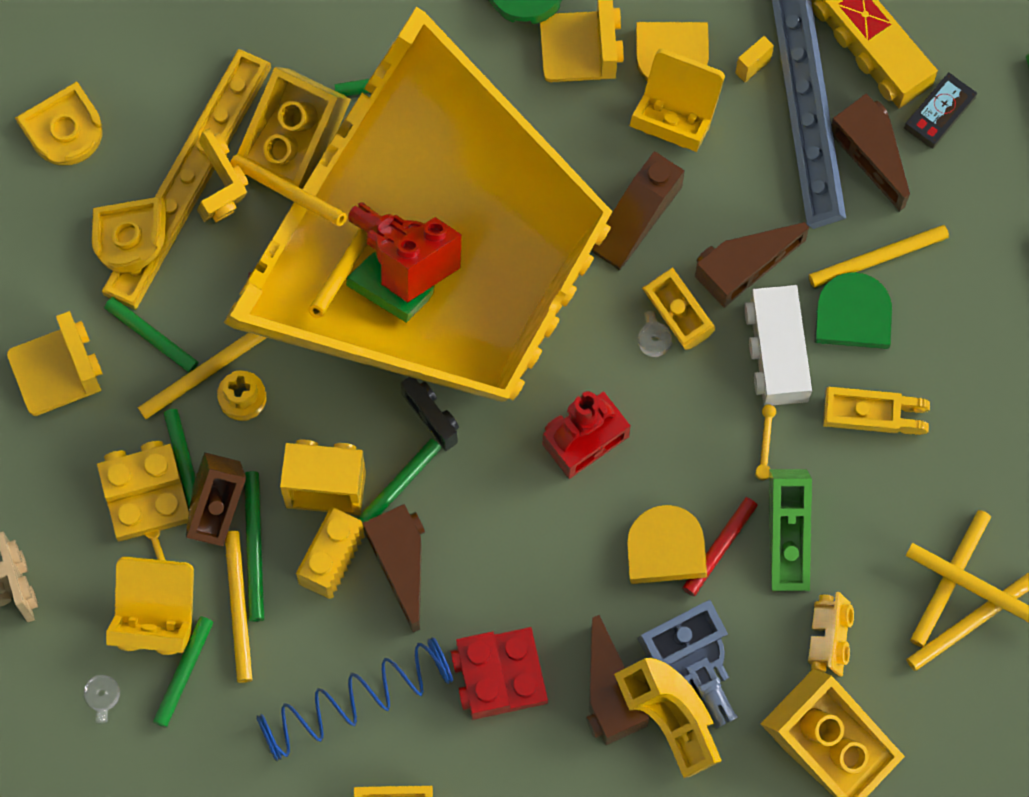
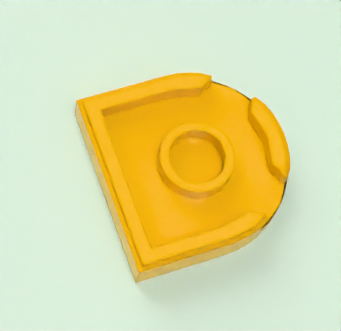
(682, 38)
(63, 127)
(129, 233)
(666, 546)

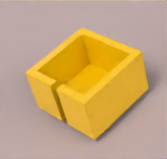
(323, 477)

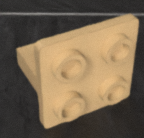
(13, 582)

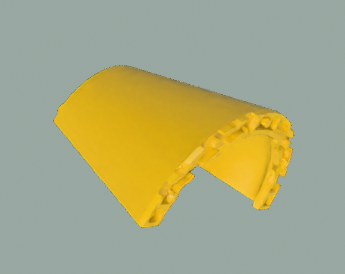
(448, 149)

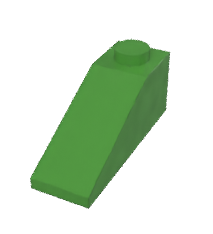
(790, 529)

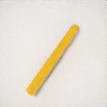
(289, 190)
(880, 255)
(339, 274)
(199, 374)
(969, 581)
(946, 586)
(238, 607)
(964, 626)

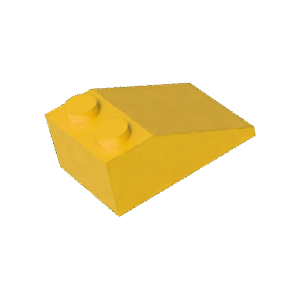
(293, 125)
(832, 737)

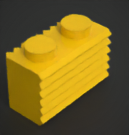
(330, 553)

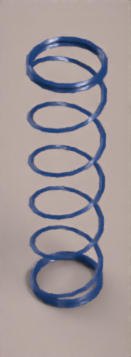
(435, 652)

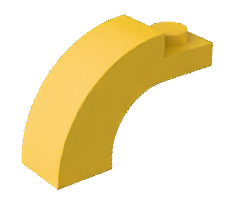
(675, 708)

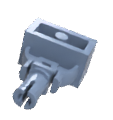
(694, 649)

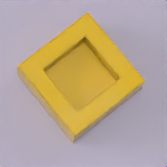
(754, 59)

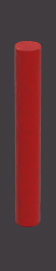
(722, 543)

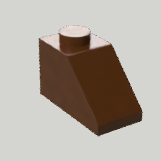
(214, 498)

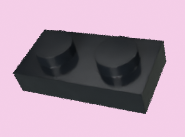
(439, 423)

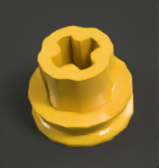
(250, 402)

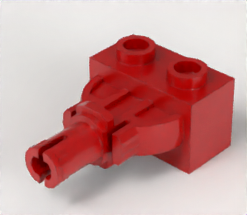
(409, 251)
(586, 433)

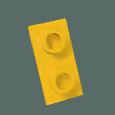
(834, 619)

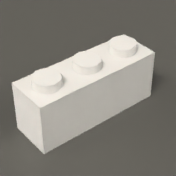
(778, 345)

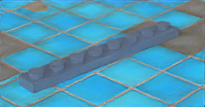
(809, 112)

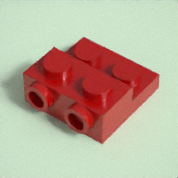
(499, 672)

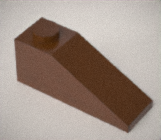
(870, 141)
(640, 209)
(744, 260)
(399, 552)
(607, 705)

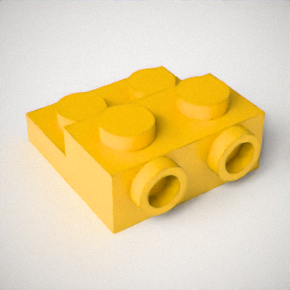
(143, 490)

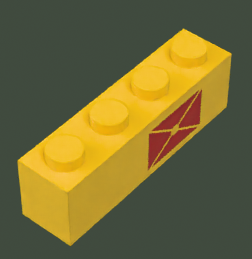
(879, 47)

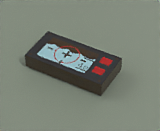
(940, 110)

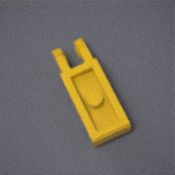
(873, 411)

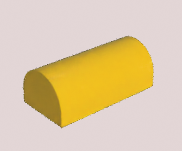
(679, 309)

